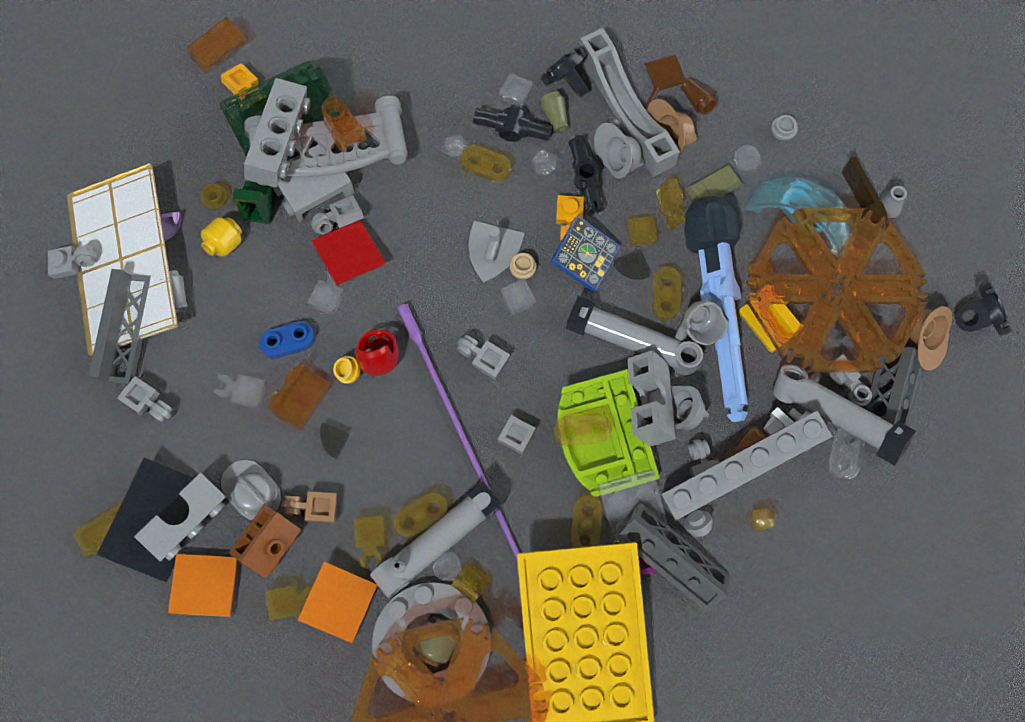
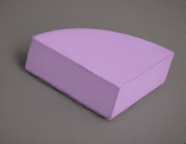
(170, 224)

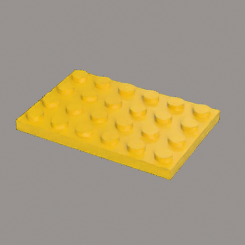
(587, 632)

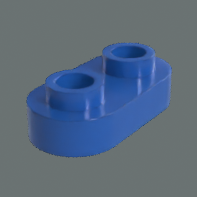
(286, 340)

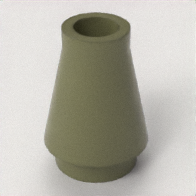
(554, 108)

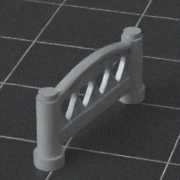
(383, 126)

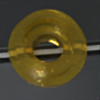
(211, 190)

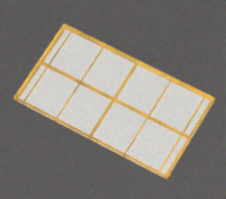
(126, 232)

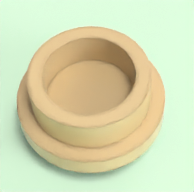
(522, 266)

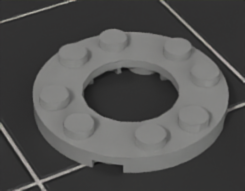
(418, 601)

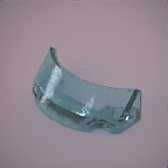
(799, 193)

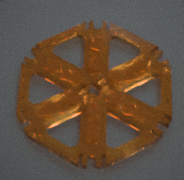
(851, 311)
(459, 683)

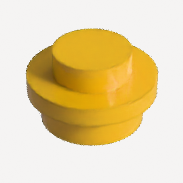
(346, 369)

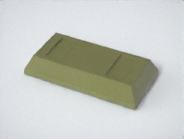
(715, 184)

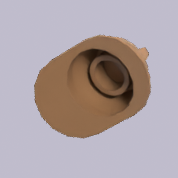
(677, 124)
(932, 336)

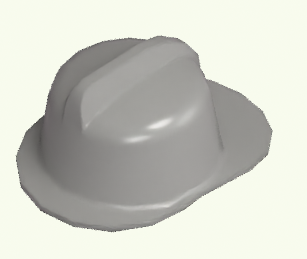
(616, 151)
(687, 407)
(249, 488)

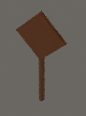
(664, 74)

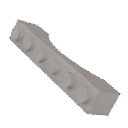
(607, 72)
(746, 465)

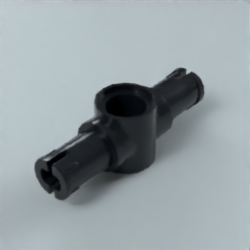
(512, 124)
(587, 186)

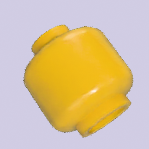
(221, 236)

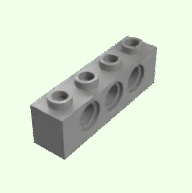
(283, 116)

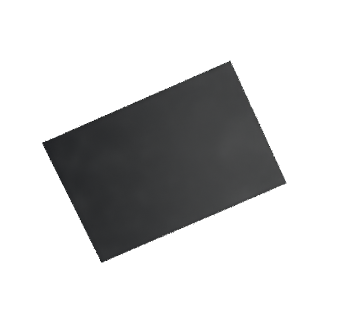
(151, 493)

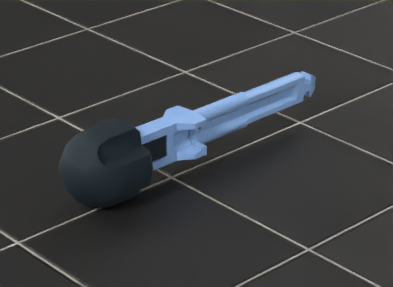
(712, 231)

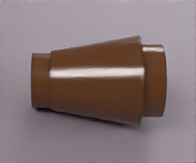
(700, 97)

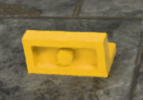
(780, 315)

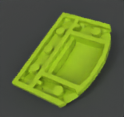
(622, 451)

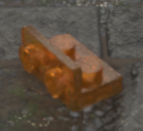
(298, 396)

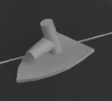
(492, 249)

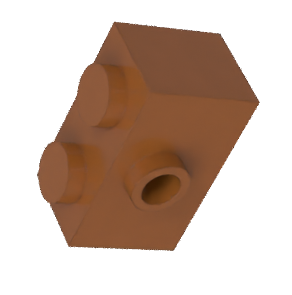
(265, 541)

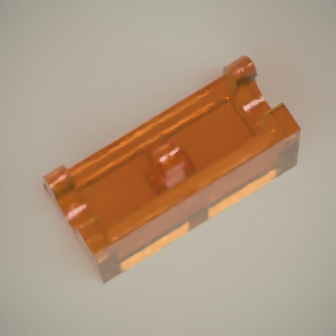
(215, 44)

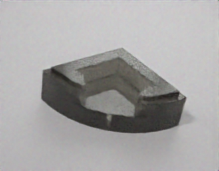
(632, 267)
(333, 439)

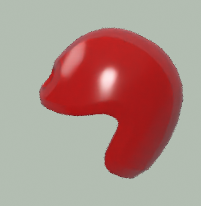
(377, 355)

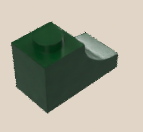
(255, 202)

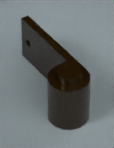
(863, 191)

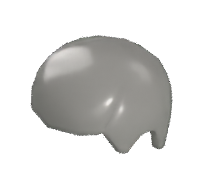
(705, 322)

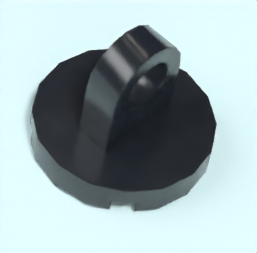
(565, 68)
(989, 312)

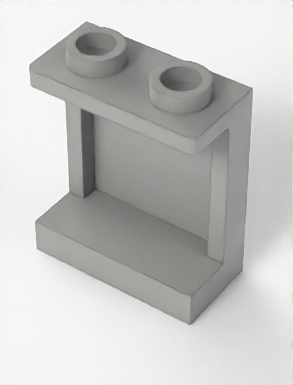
(307, 192)

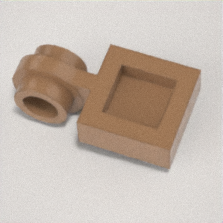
(319, 506)

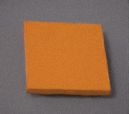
(203, 585)
(337, 602)

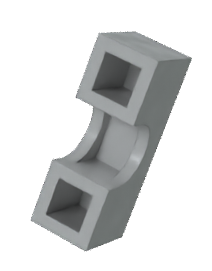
(654, 418)
(163, 538)

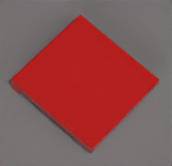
(348, 252)

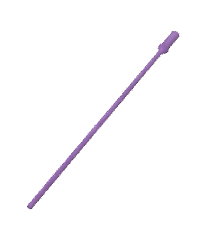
(416, 336)

